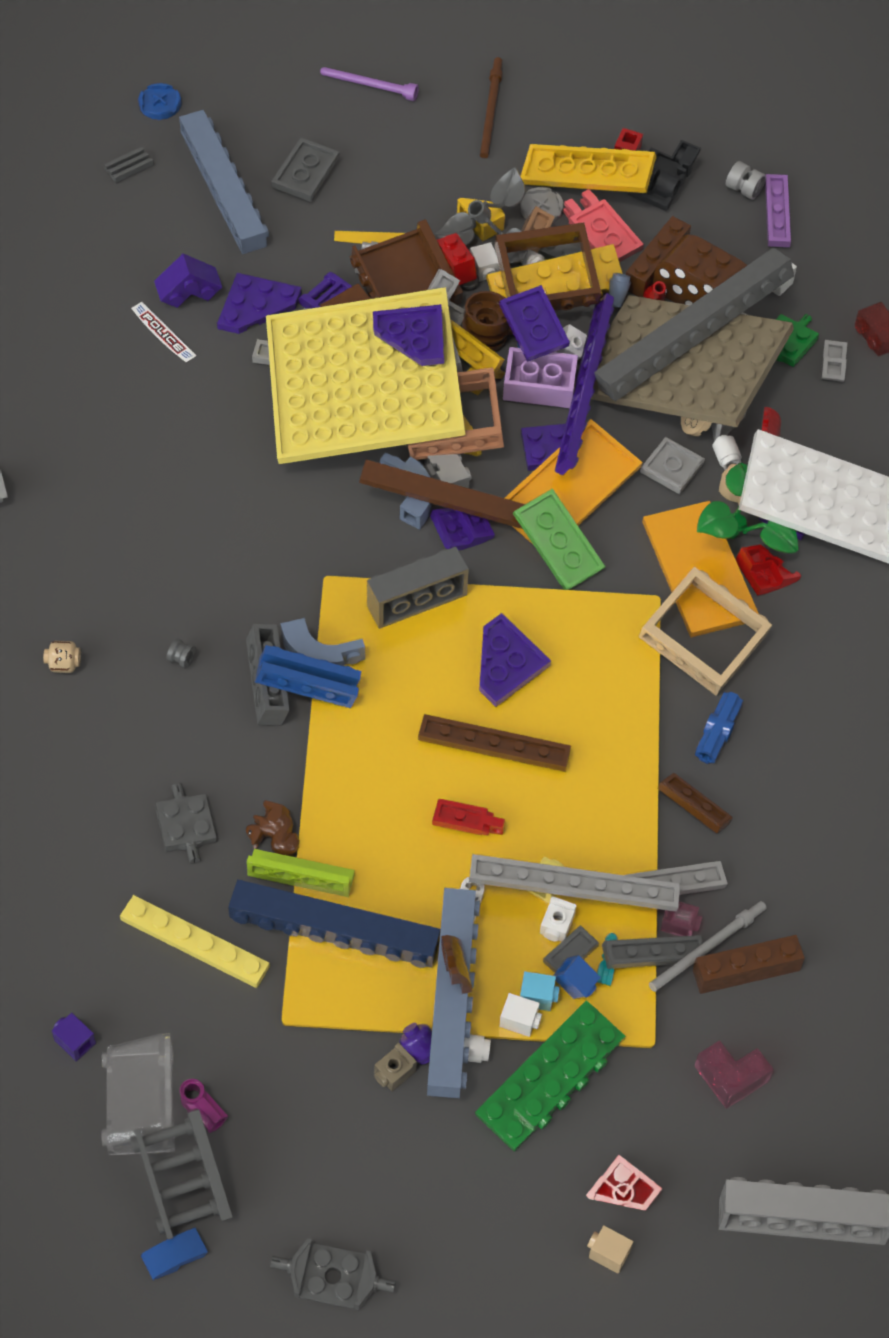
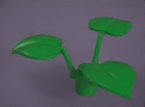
(723, 524)

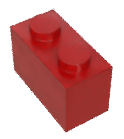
(458, 257)

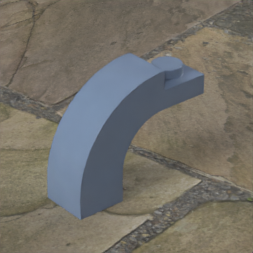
(411, 510)
(298, 640)

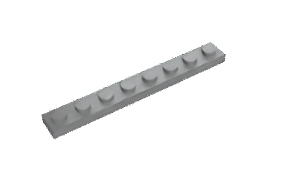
(574, 882)

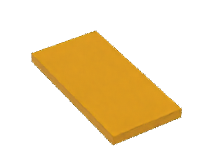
(598, 473)
(682, 548)

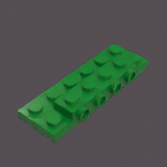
(550, 1076)

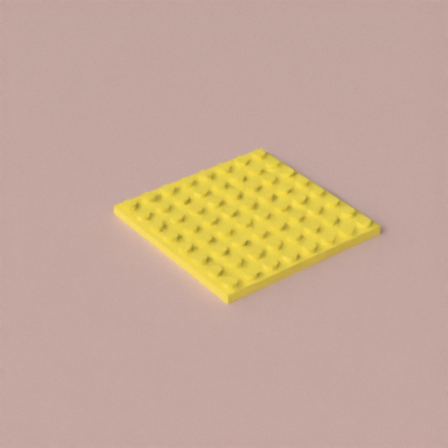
(351, 391)

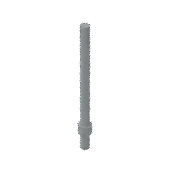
(742, 920)

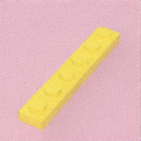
(195, 941)

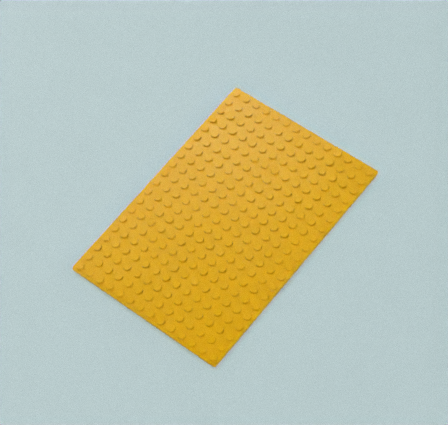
(378, 786)

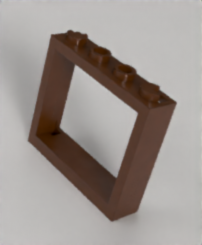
(546, 238)

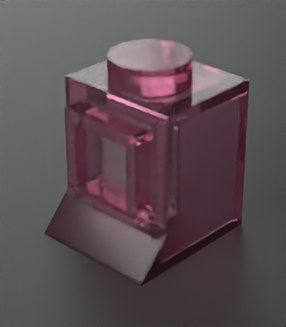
(683, 921)

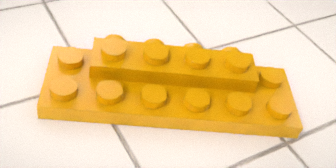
(588, 168)
(561, 273)

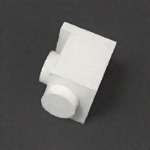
(561, 911)

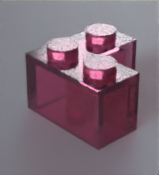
(731, 1078)

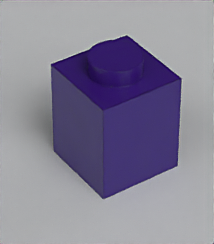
(73, 1036)

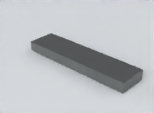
(648, 951)

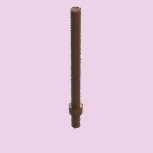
(495, 78)

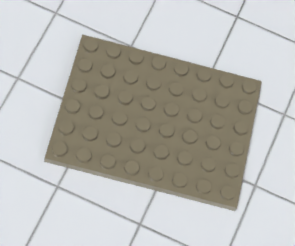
(708, 381)

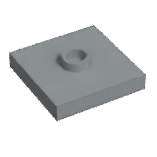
(672, 465)

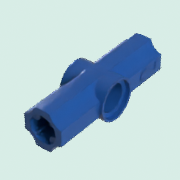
(719, 727)

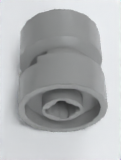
(744, 179)

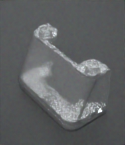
(139, 1092)

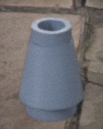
(618, 288)

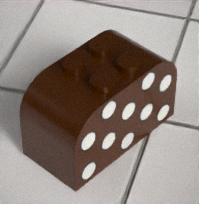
(694, 269)

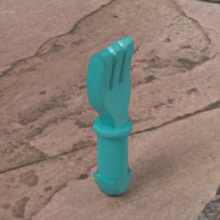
(606, 974)

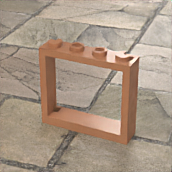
(474, 439)

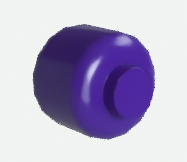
(417, 1041)

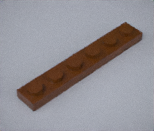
(494, 742)

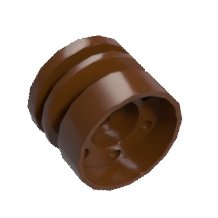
(485, 319)

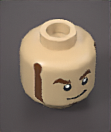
(62, 656)

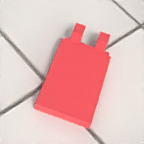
(603, 225)

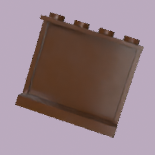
(402, 264)

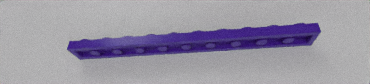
(584, 388)

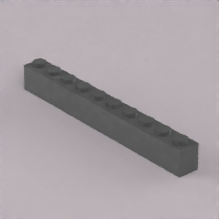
(694, 324)

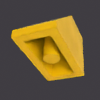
(483, 231)

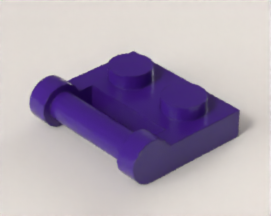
(330, 279)

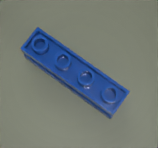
(308, 676)

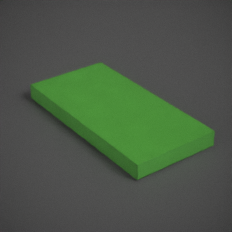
(559, 540)

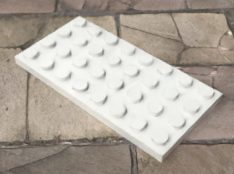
(817, 495)

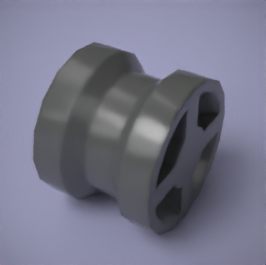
(181, 653)

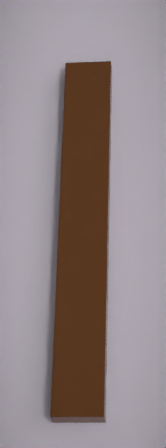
(440, 493)

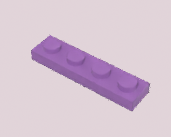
(777, 210)

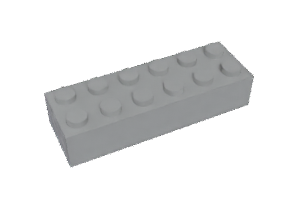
(804, 1211)

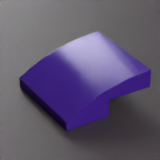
(461, 528)

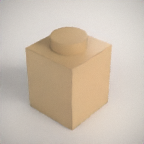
(609, 1248)

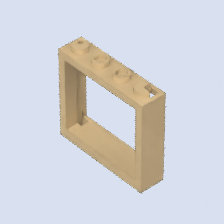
(686, 660)

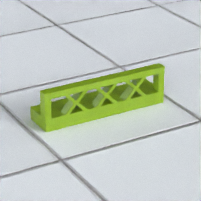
(300, 872)

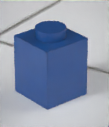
(576, 977)

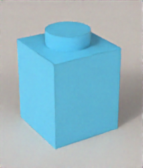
(540, 989)

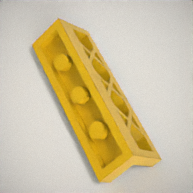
(475, 351)

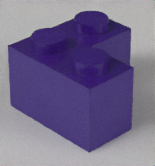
(185, 278)

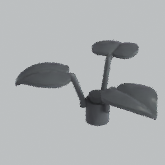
(508, 192)

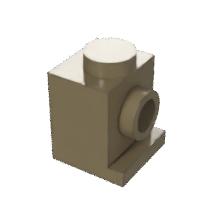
(394, 1078)

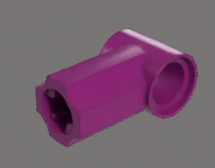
(210, 1111)

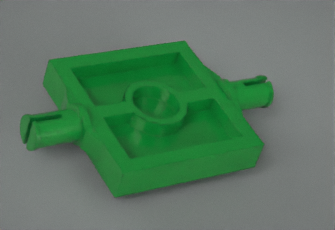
(799, 342)

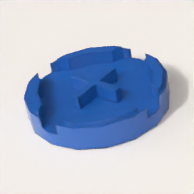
(159, 101)

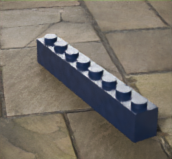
(334, 924)

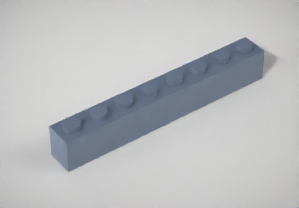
(223, 181)
(450, 1004)

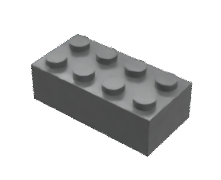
(417, 587)

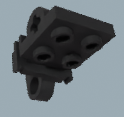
(668, 175)

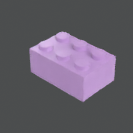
(540, 381)

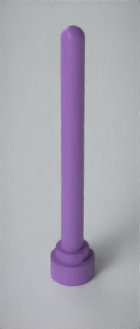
(409, 91)

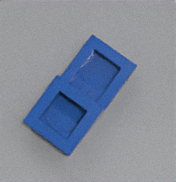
(173, 1253)

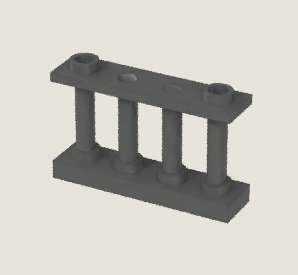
(209, 1178)

